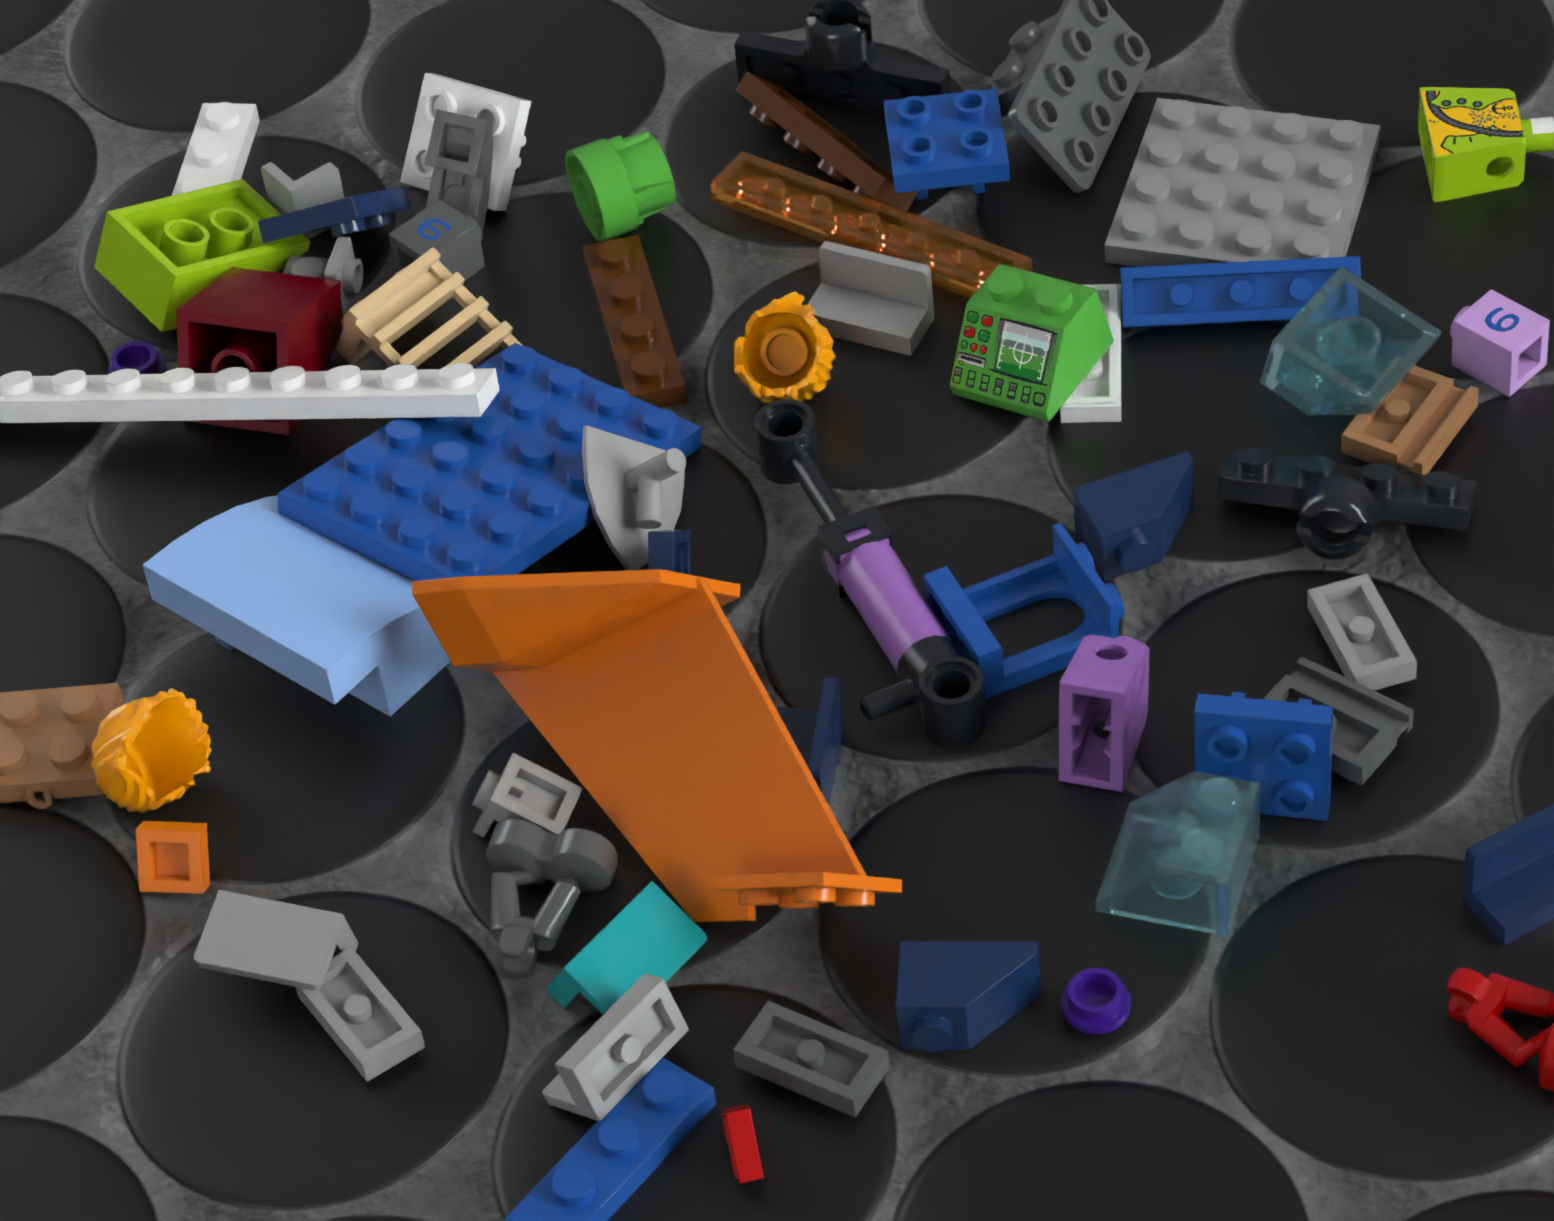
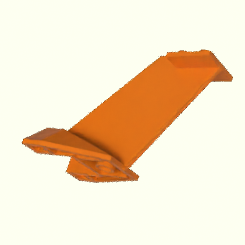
(662, 728)

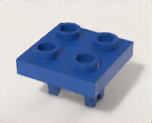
(946, 141)
(1269, 744)

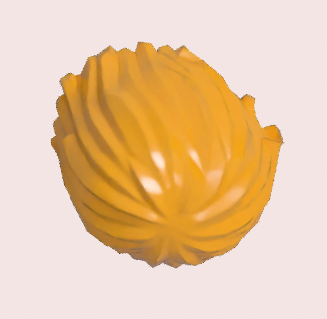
(784, 351)
(151, 751)

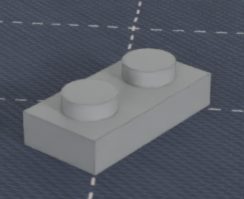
(1362, 633)
(362, 1016)

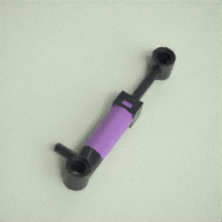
(863, 565)

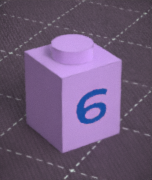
(1499, 342)

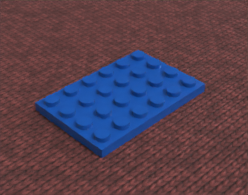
(479, 489)

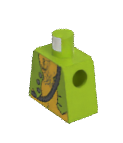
(1476, 140)

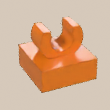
(172, 857)

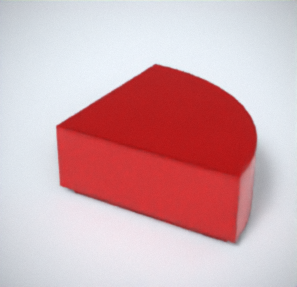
(742, 1143)

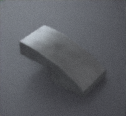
(462, 163)

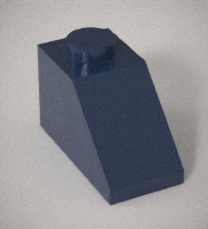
(1134, 514)
(962, 990)

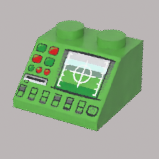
(1028, 342)

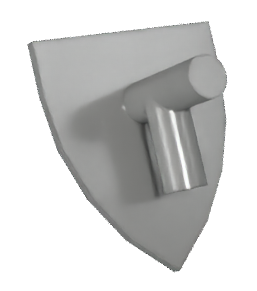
(631, 491)

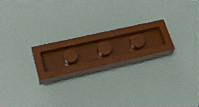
(812, 134)
(634, 321)

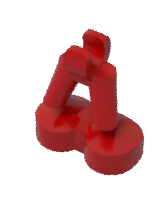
(1481, 1003)

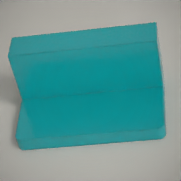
(643, 938)

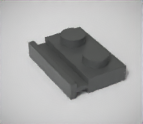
(1363, 719)

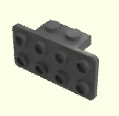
(1071, 85)

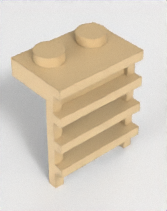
(408, 300)

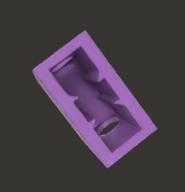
(1102, 683)

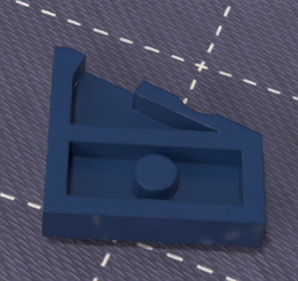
(341, 216)

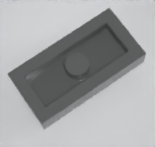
(811, 1058)

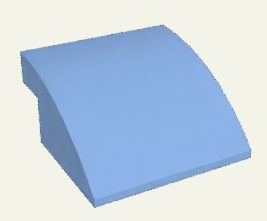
(300, 605)

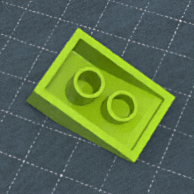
(183, 242)

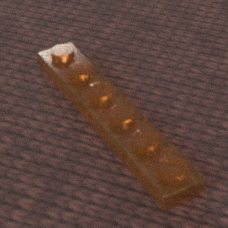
(850, 219)

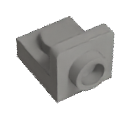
(340, 266)
(526, 794)

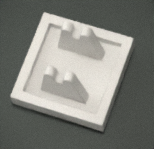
(508, 120)

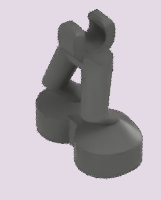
(528, 855)

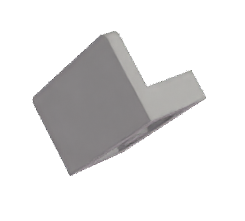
(873, 298)
(272, 940)
(617, 1050)

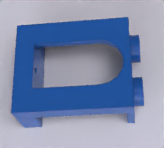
(1065, 574)

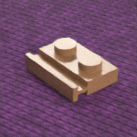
(1411, 423)

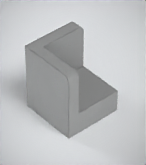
(310, 190)

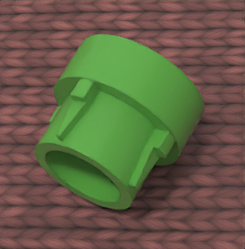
(619, 183)

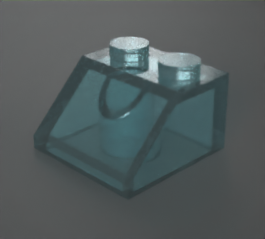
(1346, 349)
(1184, 853)

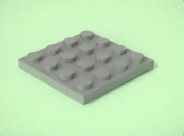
(1241, 187)

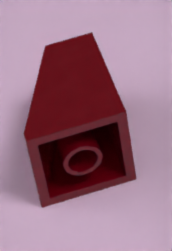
(260, 325)

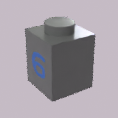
(445, 229)

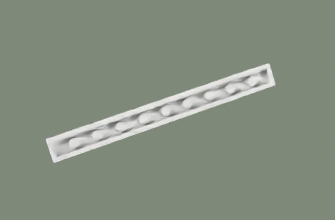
(247, 395)

